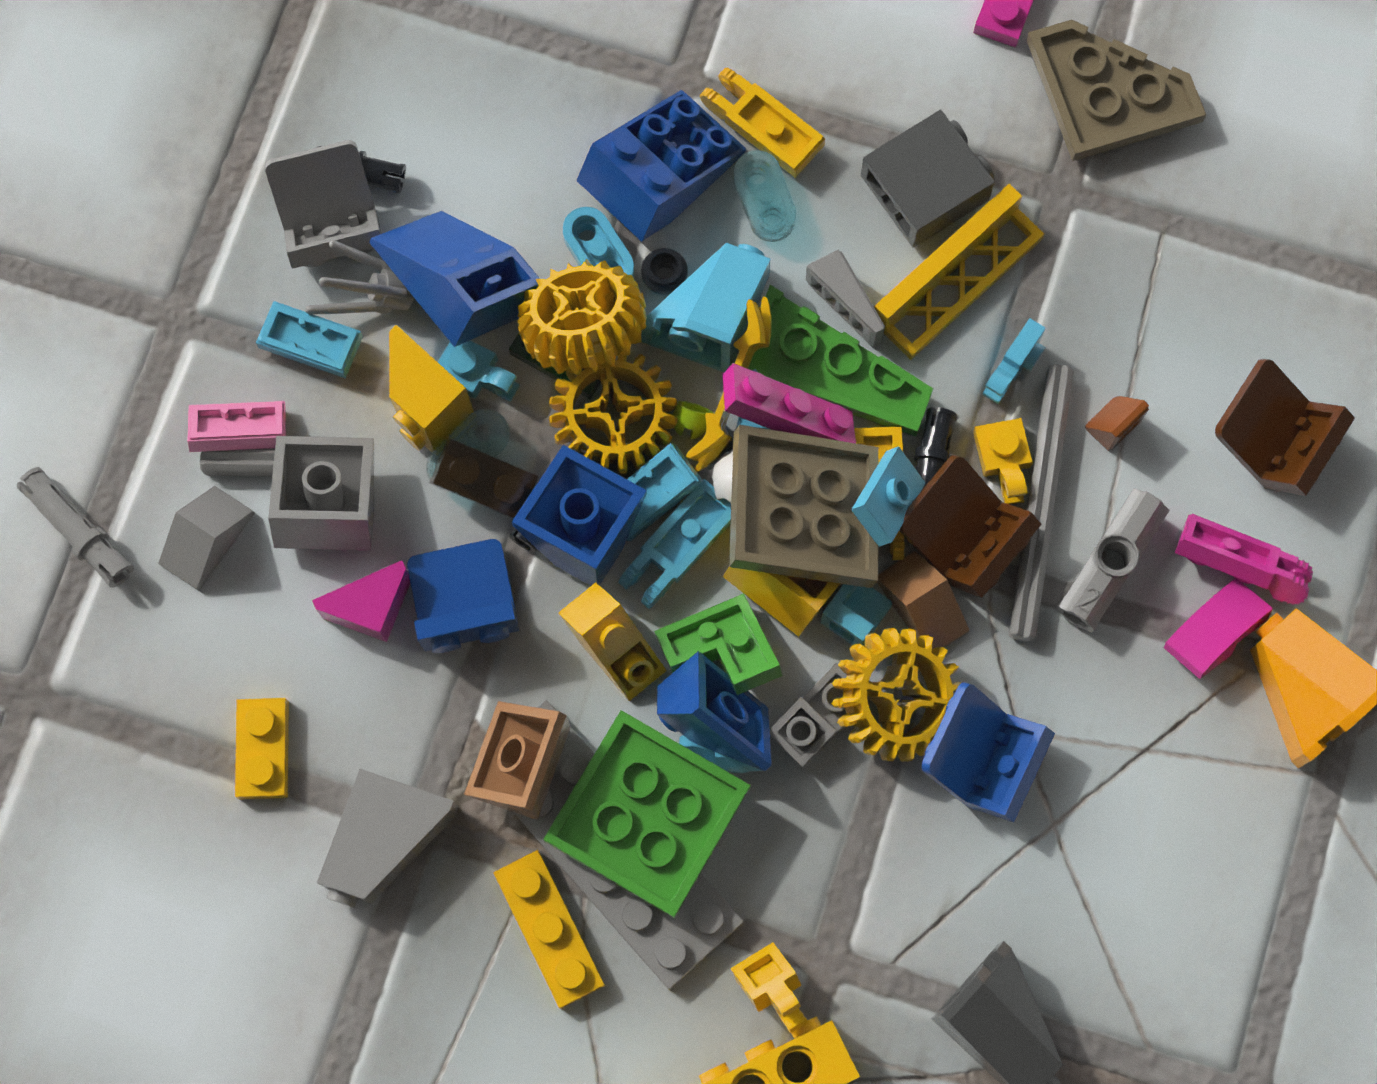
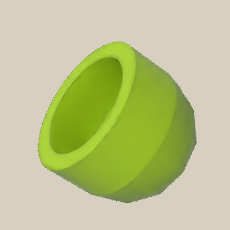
(691, 417)

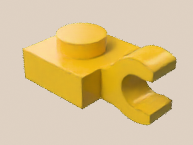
(1005, 452)
(770, 980)

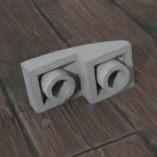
(811, 720)

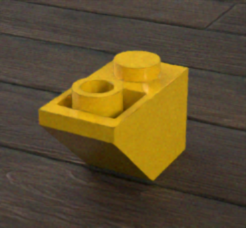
(612, 640)

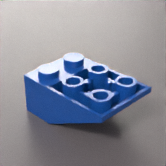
(658, 164)
(457, 274)

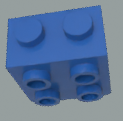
(462, 596)
(985, 754)

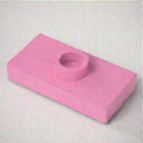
(235, 426)

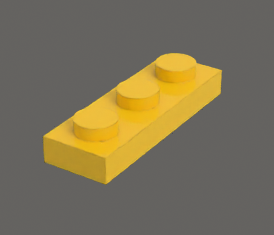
(549, 929)

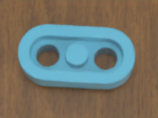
(605, 244)

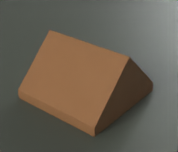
(518, 758)

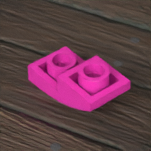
(1217, 628)

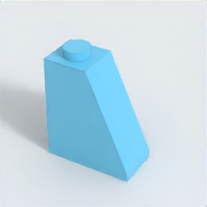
(710, 307)

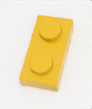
(262, 748)

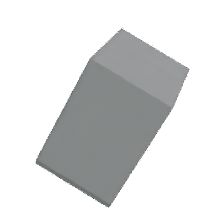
(203, 535)

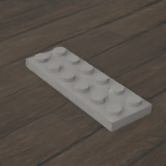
(664, 943)

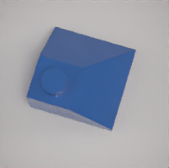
(580, 515)
(708, 712)

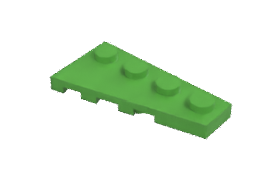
(838, 369)

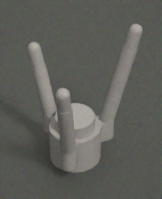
(383, 287)

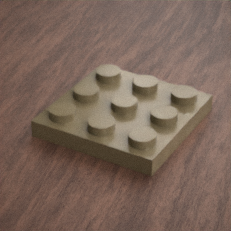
(796, 507)

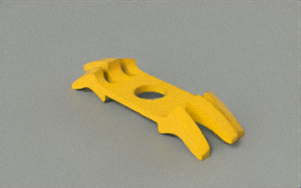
(754, 338)

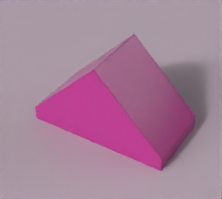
(368, 603)

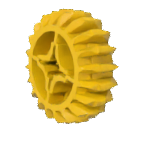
(582, 317)
(633, 406)
(901, 675)

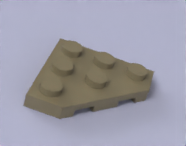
(1108, 90)

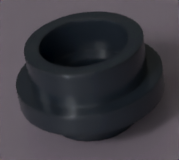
(664, 258)

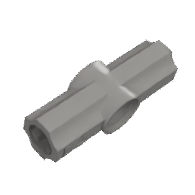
(1126, 535)

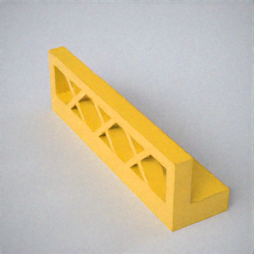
(947, 258)

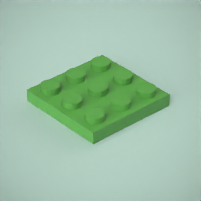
(647, 813)

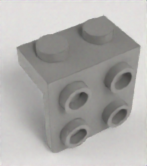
(323, 199)

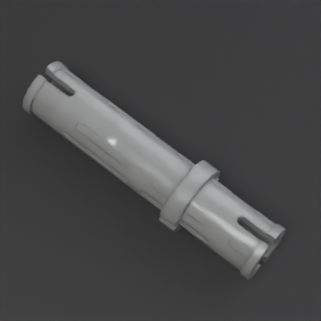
(86, 539)

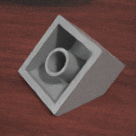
(322, 493)

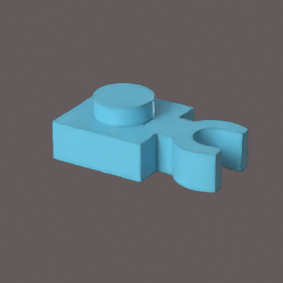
(1022, 353)

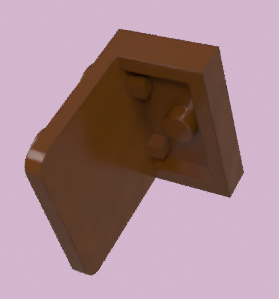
(1281, 432)
(966, 528)

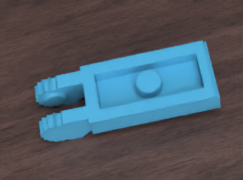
(680, 541)

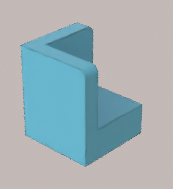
(855, 612)

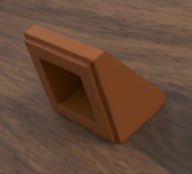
(1117, 420)

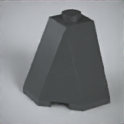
(1000, 1022)

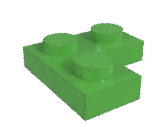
(723, 633)

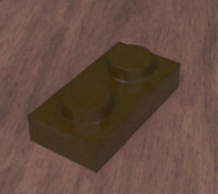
(482, 478)

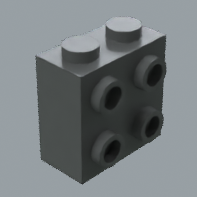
(928, 177)

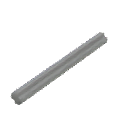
(1041, 502)

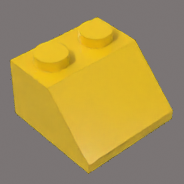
(423, 393)
(786, 598)

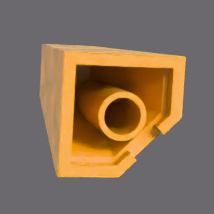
(1311, 683)

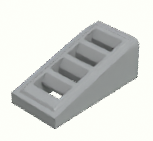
(839, 287)

